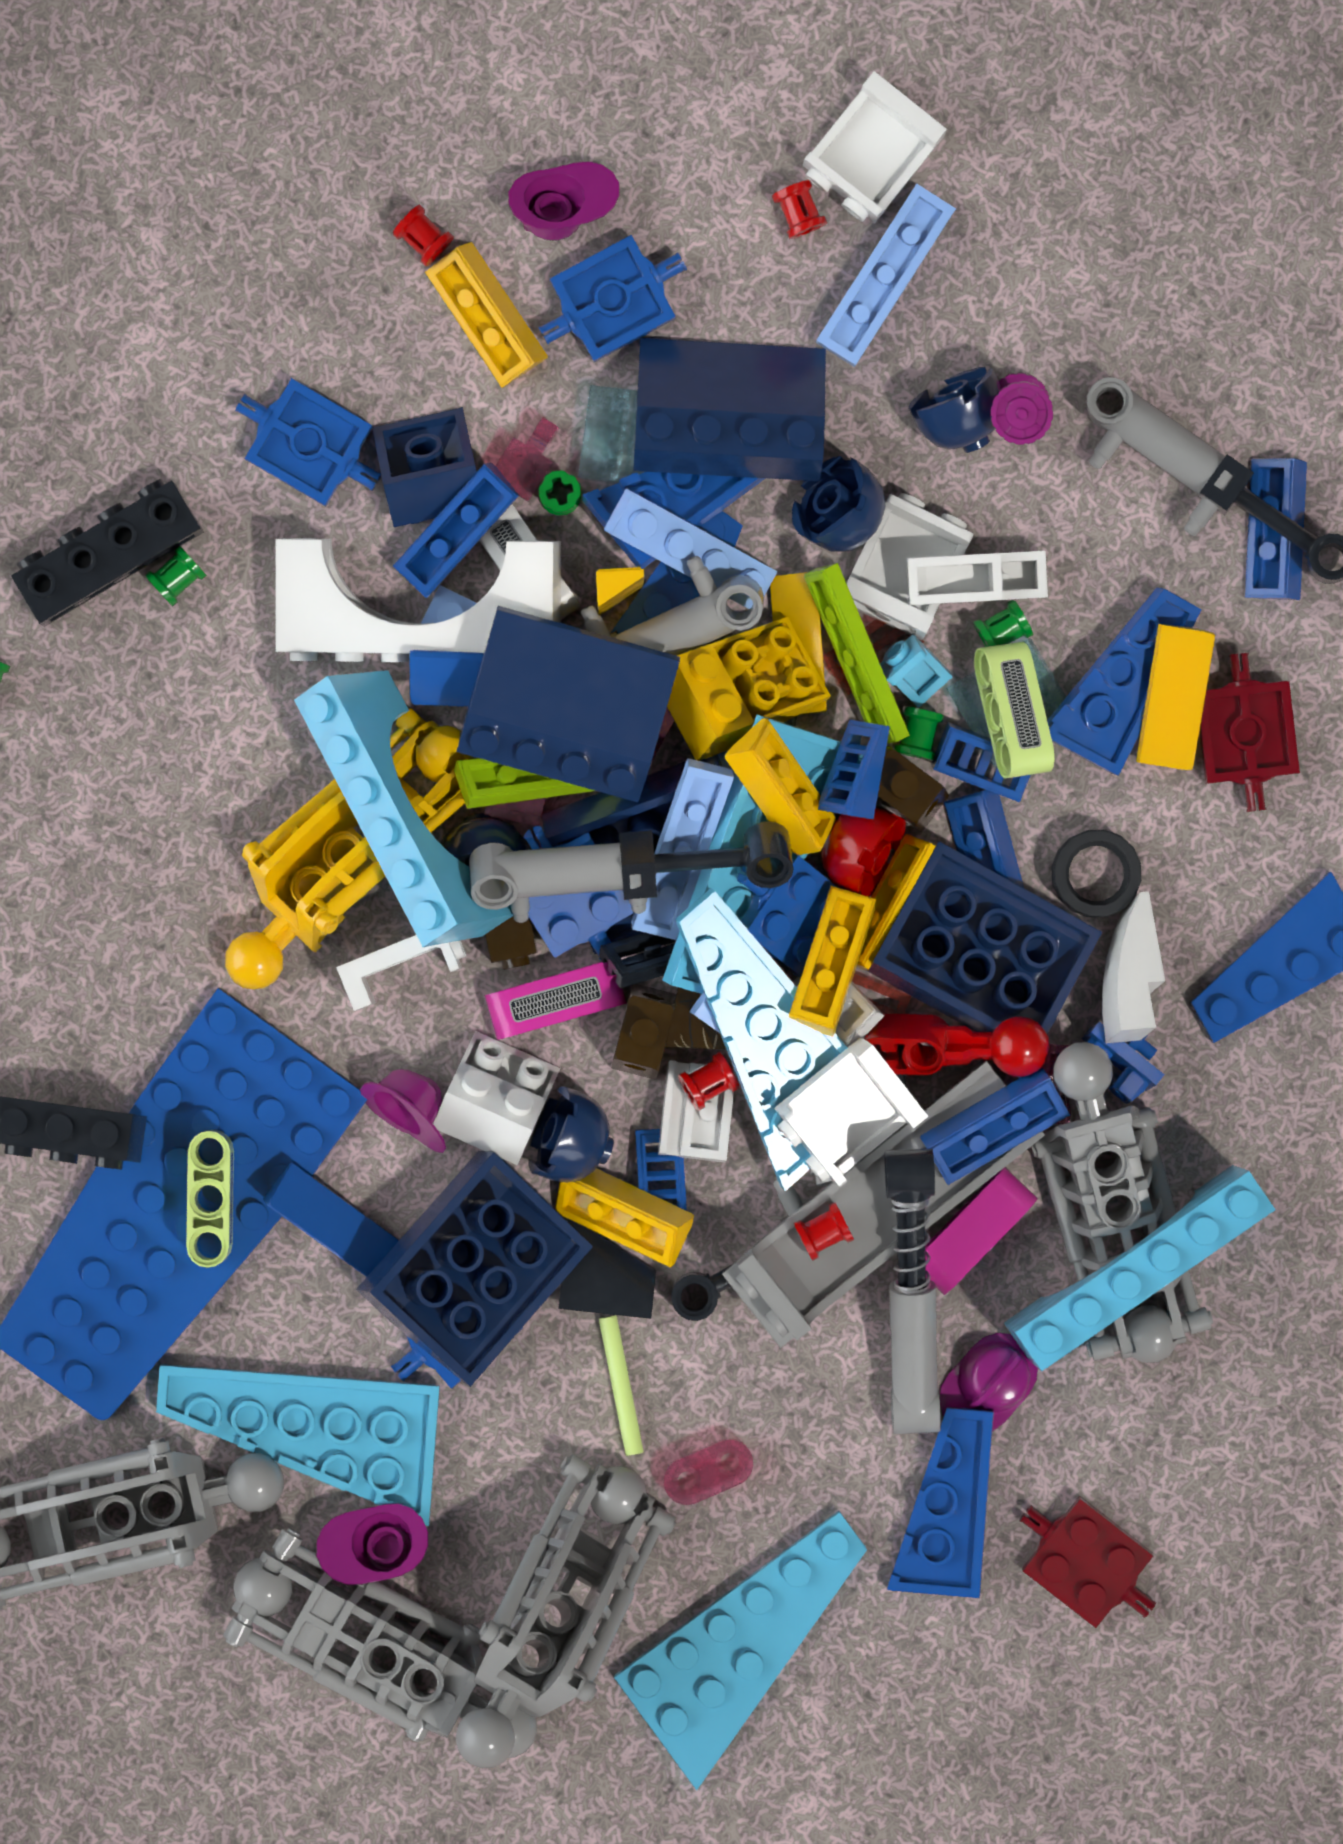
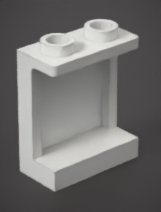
(873, 149)
(881, 574)
(355, 972)
(847, 1111)

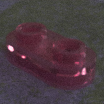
(709, 1474)

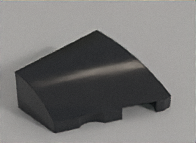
(608, 1280)

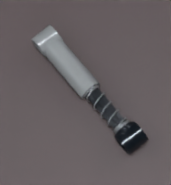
(912, 1296)

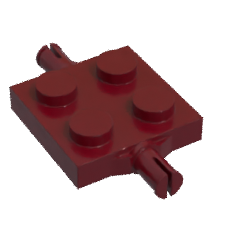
(1248, 733)
(1087, 1561)

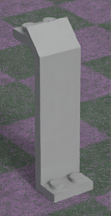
(778, 1274)

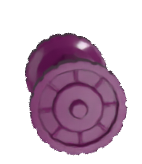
(1021, 409)

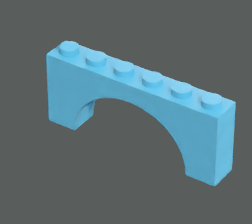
(352, 728)
(1205, 1224)

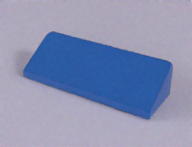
(456, 529)
(1272, 560)
(442, 677)
(983, 833)
(994, 1125)
(329, 1219)

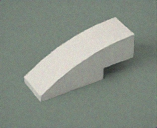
(977, 577)
(1131, 974)

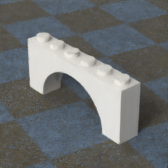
(324, 615)

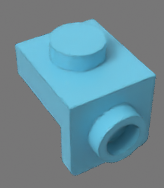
(914, 670)

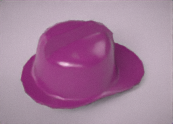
(562, 198)
(408, 1104)
(990, 1377)
(372, 1544)

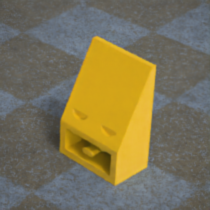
(738, 677)

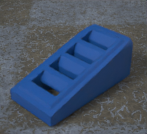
(959, 771)
(841, 791)
(652, 1136)

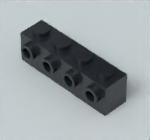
(106, 553)
(70, 1132)

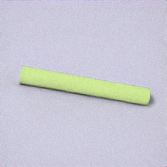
(621, 1385)

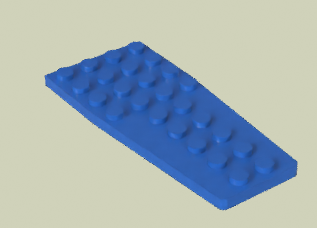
(119, 1267)

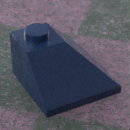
(423, 464)

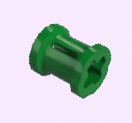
(567, 481)
(175, 575)
(1003, 626)
(922, 729)

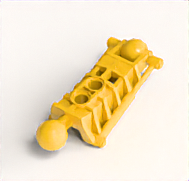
(322, 866)

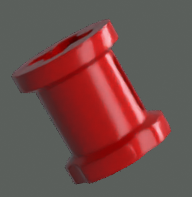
(799, 209)
(423, 235)
(708, 1081)
(823, 1231)

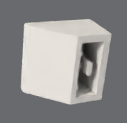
(496, 1097)

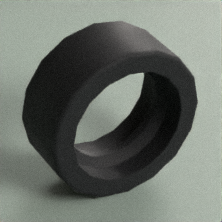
(1131, 871)

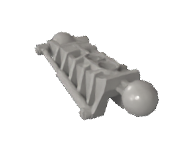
(1084, 1074)
(251, 1483)
(617, 1497)
(265, 1588)

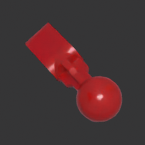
(1016, 1045)

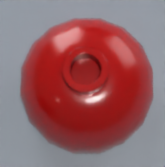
(858, 850)

